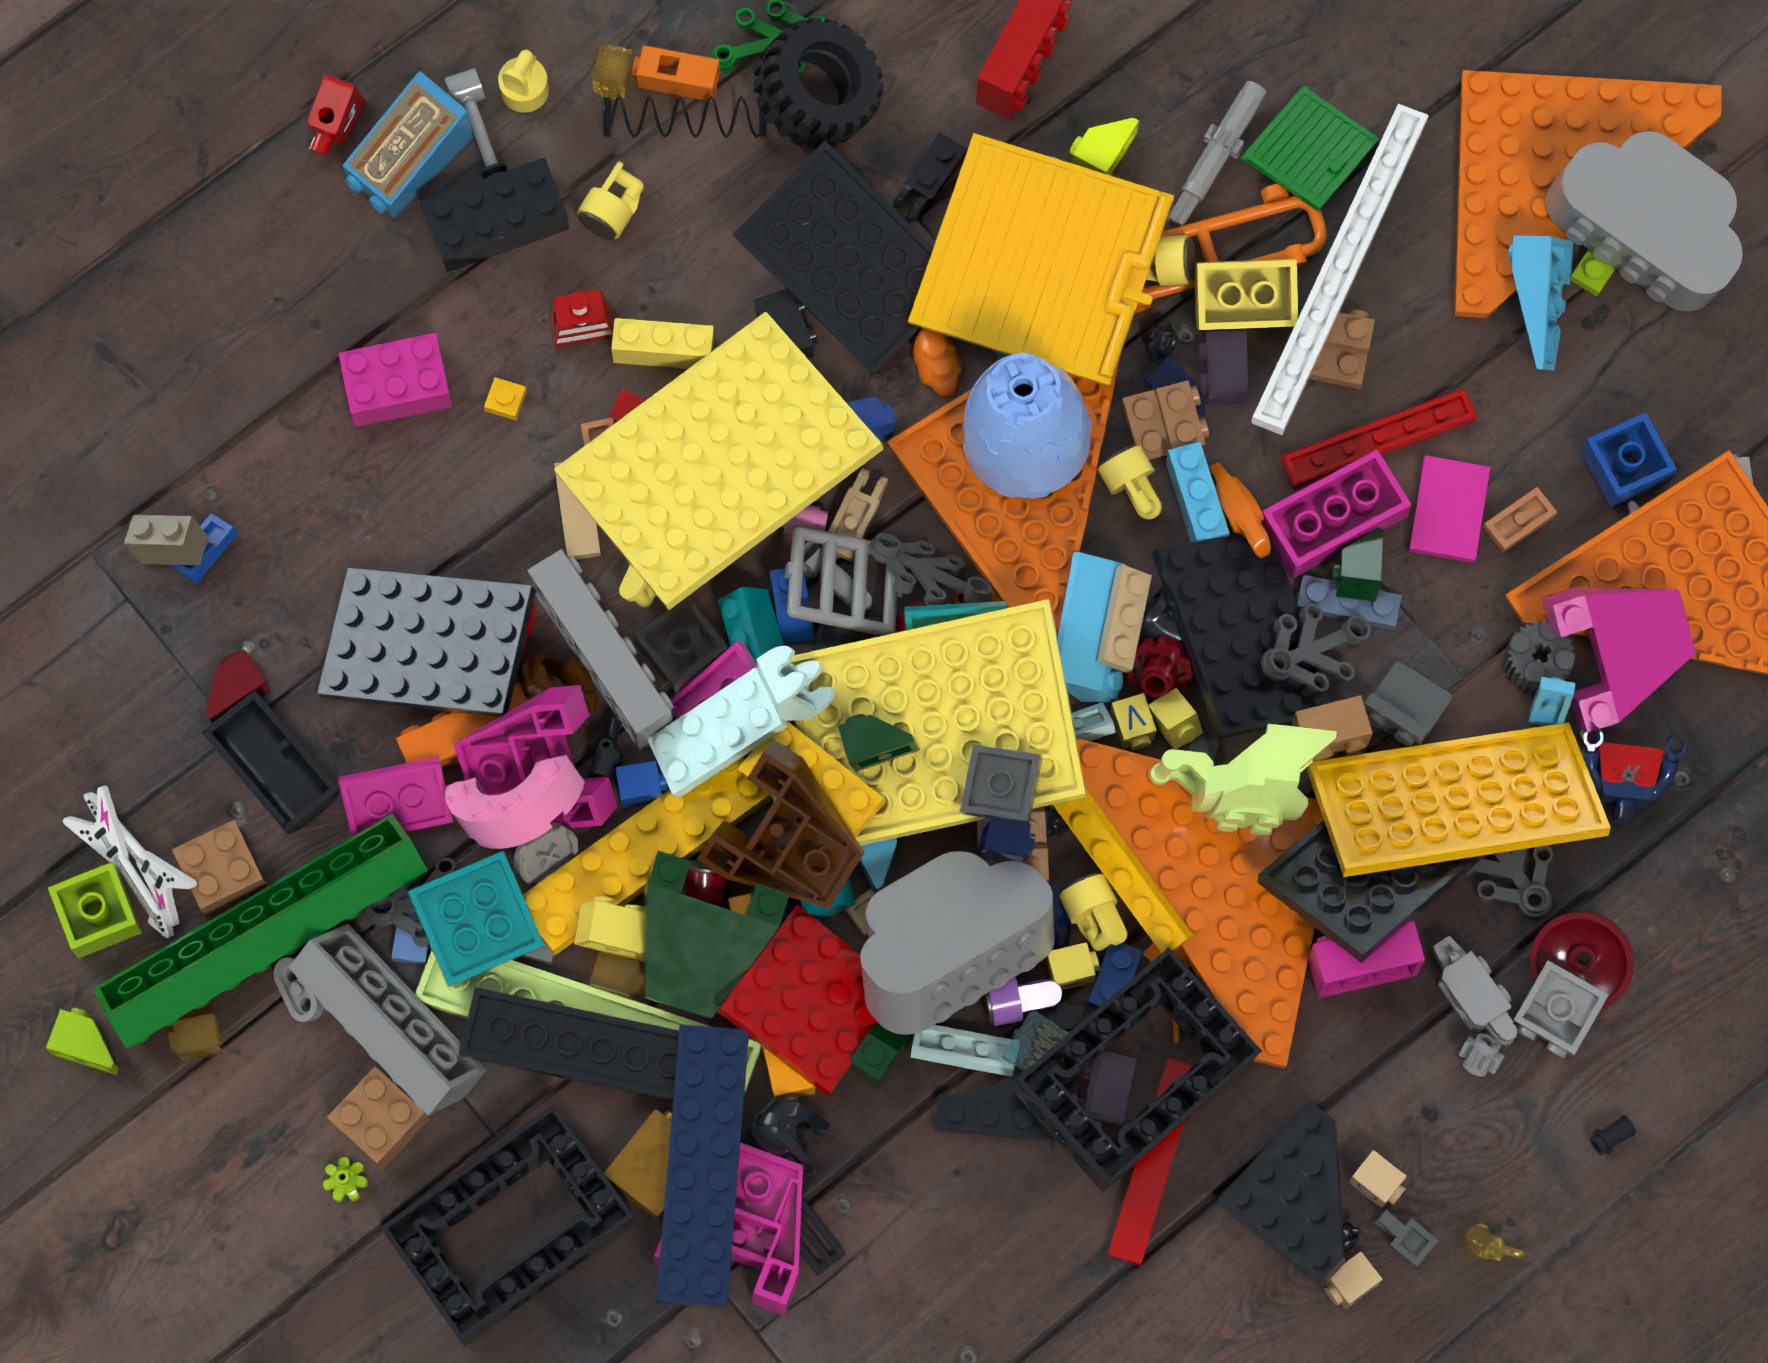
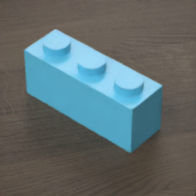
(1196, 493)

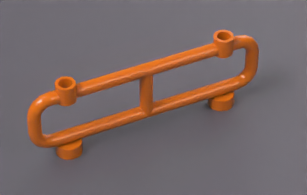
(1275, 201)

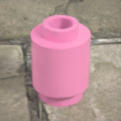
(809, 517)

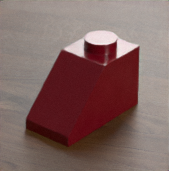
(233, 682)

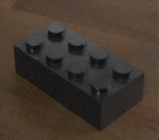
(495, 214)

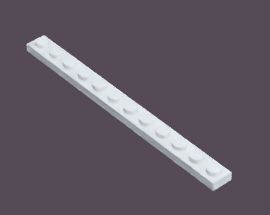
(1339, 270)

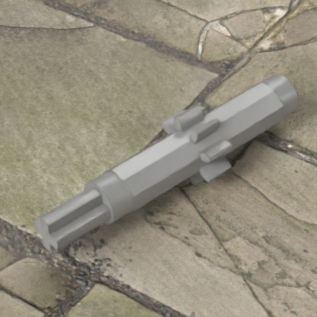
(1222, 143)

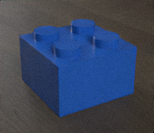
(1628, 460)

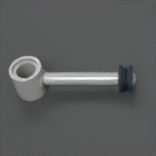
(467, 91)

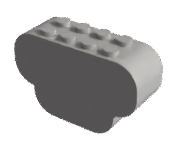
(1651, 217)
(952, 937)

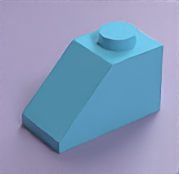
(878, 862)

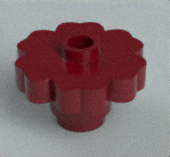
(1160, 667)

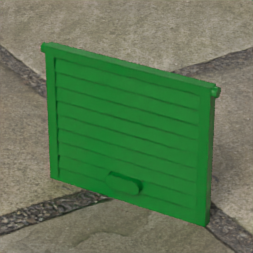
(1310, 148)

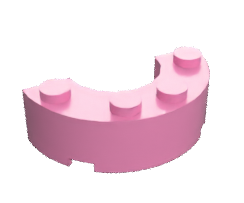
(519, 813)

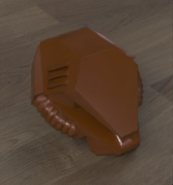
(549, 670)

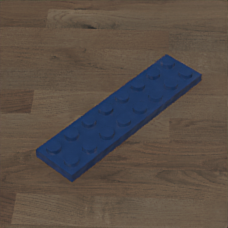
(703, 1166)

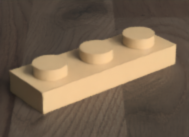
(1124, 618)

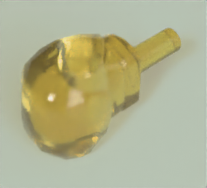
(1485, 1246)

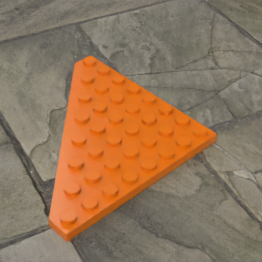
(1519, 139)
(1694, 538)
(1014, 542)
(1244, 939)

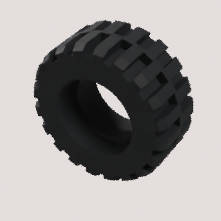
(842, 58)

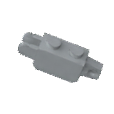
(1473, 992)

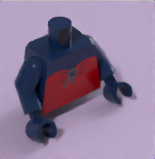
(1629, 774)

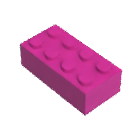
(1335, 513)

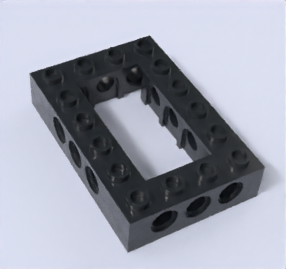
(1196, 1012)
(477, 1184)

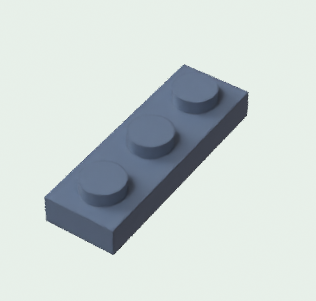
(1323, 593)

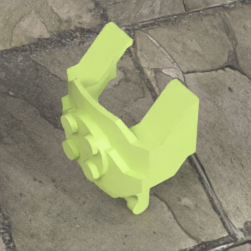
(1256, 786)

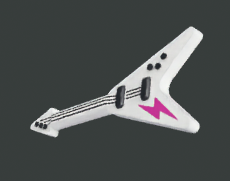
(107, 839)
(157, 873)

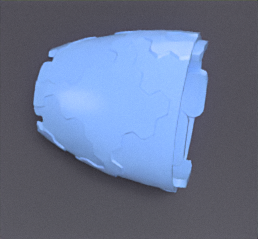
(1028, 441)

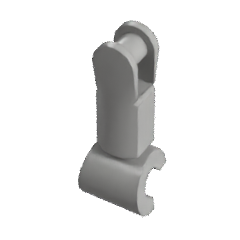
(843, 582)

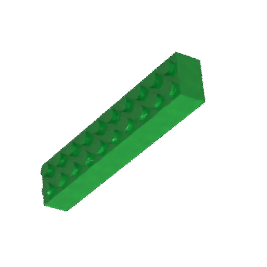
(259, 931)

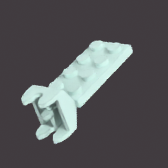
(738, 719)

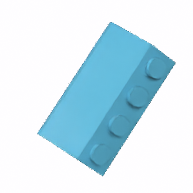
(1082, 630)

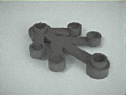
(895, 554)
(1311, 650)
(1511, 867)
(398, 906)

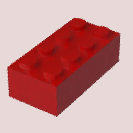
(1019, 54)

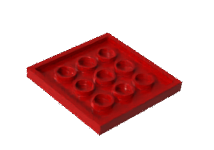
(804, 1000)

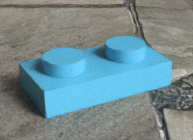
(1551, 701)

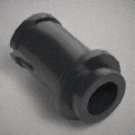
(1612, 1135)

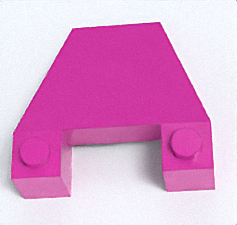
(1636, 642)
(510, 745)
(767, 1225)

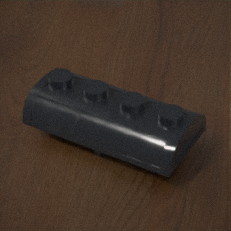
(272, 763)

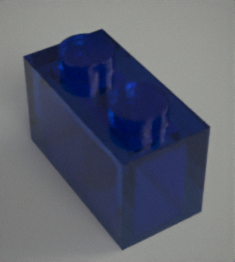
(1005, 840)

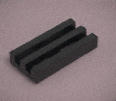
(828, 1261)

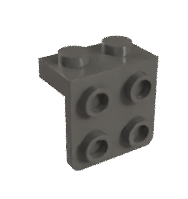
(1406, 705)

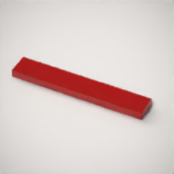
(1382, 435)
(1146, 1185)

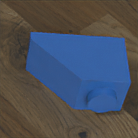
(875, 416)
(791, 629)

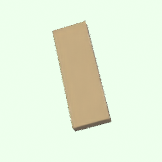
(578, 525)

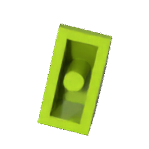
(81, 1041)

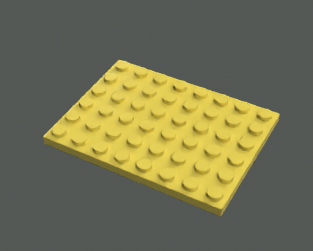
(718, 460)
(952, 687)

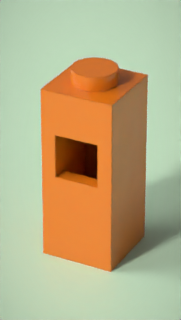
(677, 73)

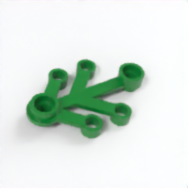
(761, 28)

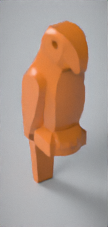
(1241, 510)

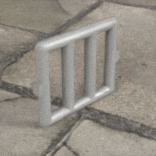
(825, 613)

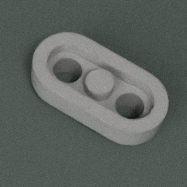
(295, 994)

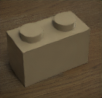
(166, 540)

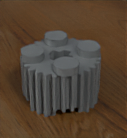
(1539, 641)

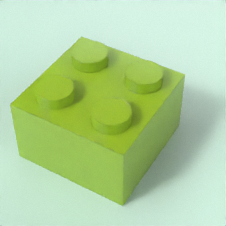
(94, 910)

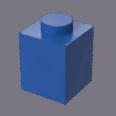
(640, 784)

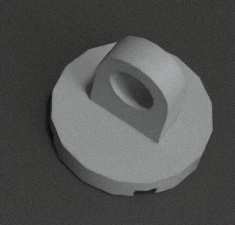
(545, 853)

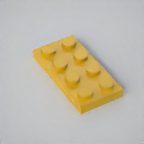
(849, 794)

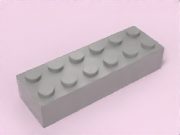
(599, 647)
(386, 1019)

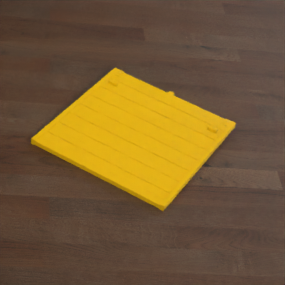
(1041, 259)

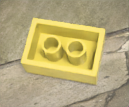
(1246, 294)

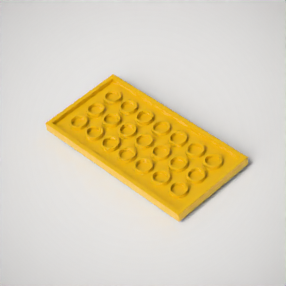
(1457, 799)

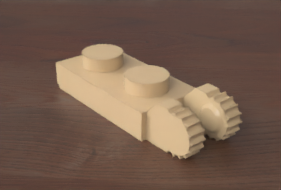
(857, 511)

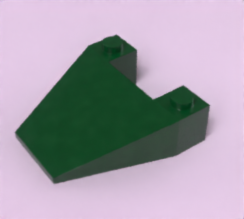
(696, 948)

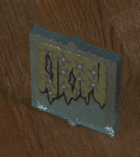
(1033, 1040)

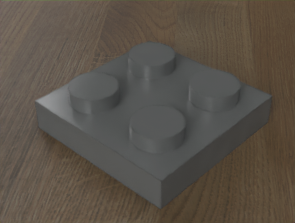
(1001, 783)

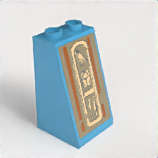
(408, 146)

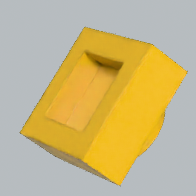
(505, 399)

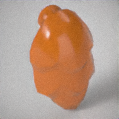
(937, 362)

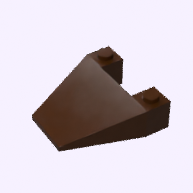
(800, 842)

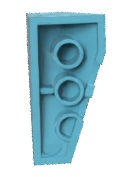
(1539, 273)

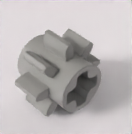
(1481, 1055)

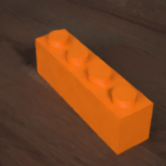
(445, 729)

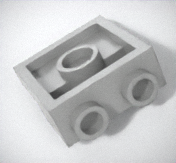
(1559, 1010)

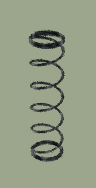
(608, 118)

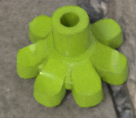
(349, 1184)

